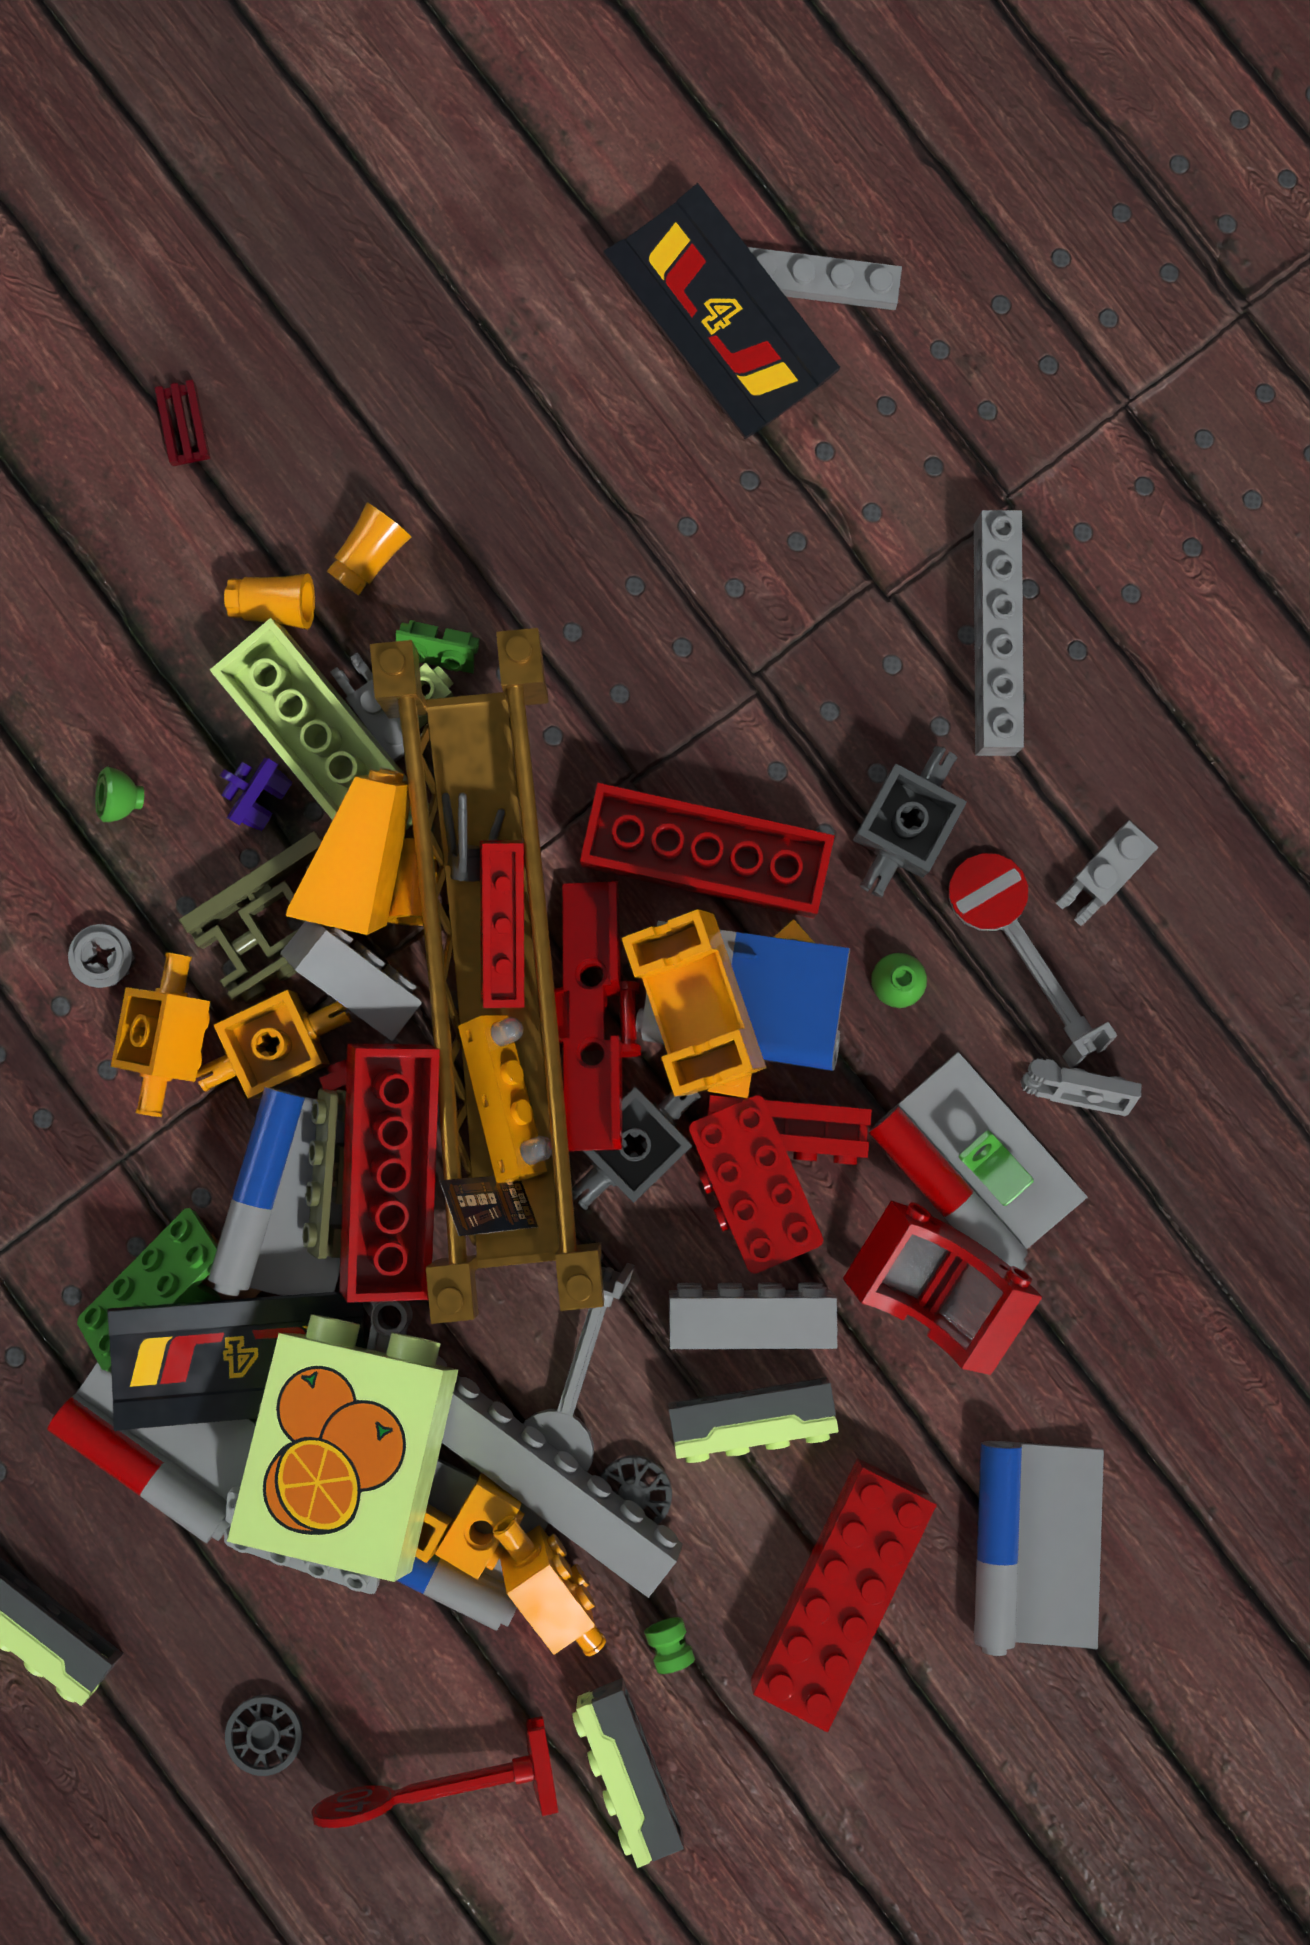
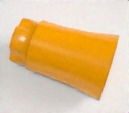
(367, 549)
(284, 599)
(406, 898)

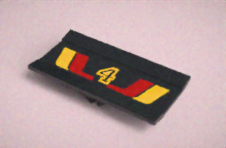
(722, 312)
(205, 1356)

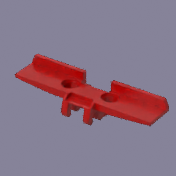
(593, 1091)

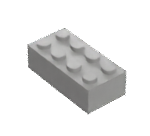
(752, 1317)

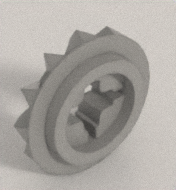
(84, 949)

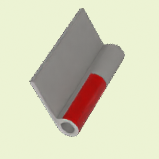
(938, 1124)
(173, 1468)

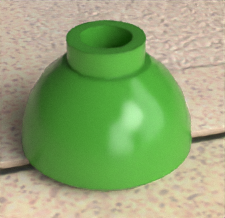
(116, 795)
(899, 980)

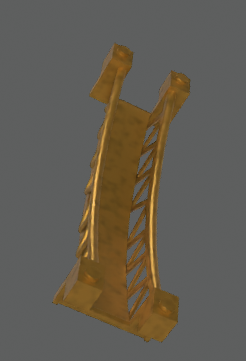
(485, 752)

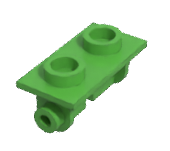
(452, 652)

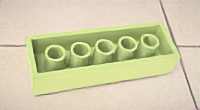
(301, 715)

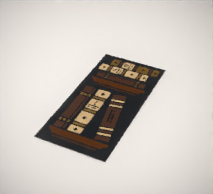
(486, 1206)

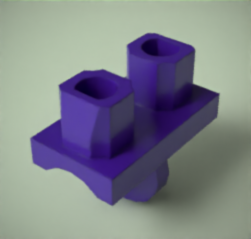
(265, 778)

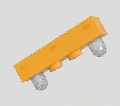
(503, 1098)

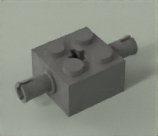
(934, 818)
(635, 1171)

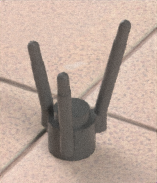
(462, 857)

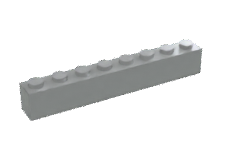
(558, 1488)

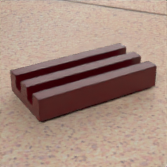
(176, 392)

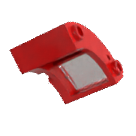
(946, 1283)

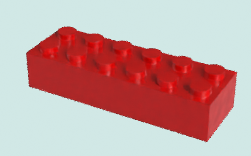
(706, 850)
(389, 1171)
(842, 1595)

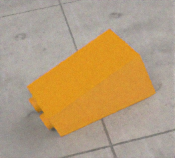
(358, 858)

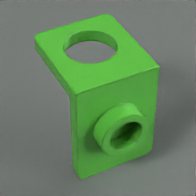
(996, 1168)

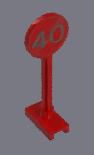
(371, 1801)

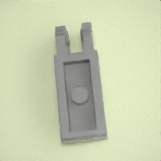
(385, 730)
(1109, 870)
(1080, 1088)

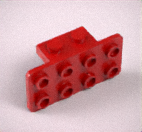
(754, 1184)

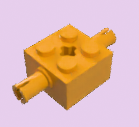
(161, 1034)
(248, 1034)
(547, 1588)

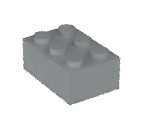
(353, 976)

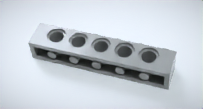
(998, 633)

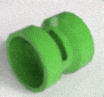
(670, 1648)

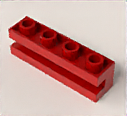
(502, 923)
(814, 1128)

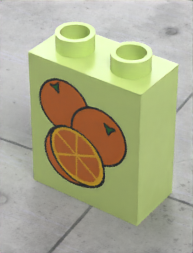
(345, 1450)

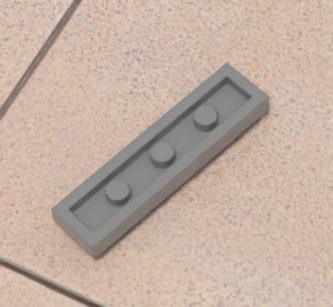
(832, 278)

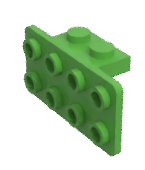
(162, 1274)

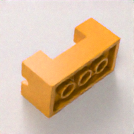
(695, 1002)

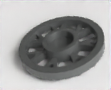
(636, 1488)
(263, 1735)

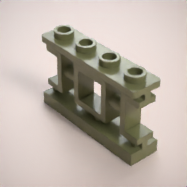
(259, 890)
(327, 1176)

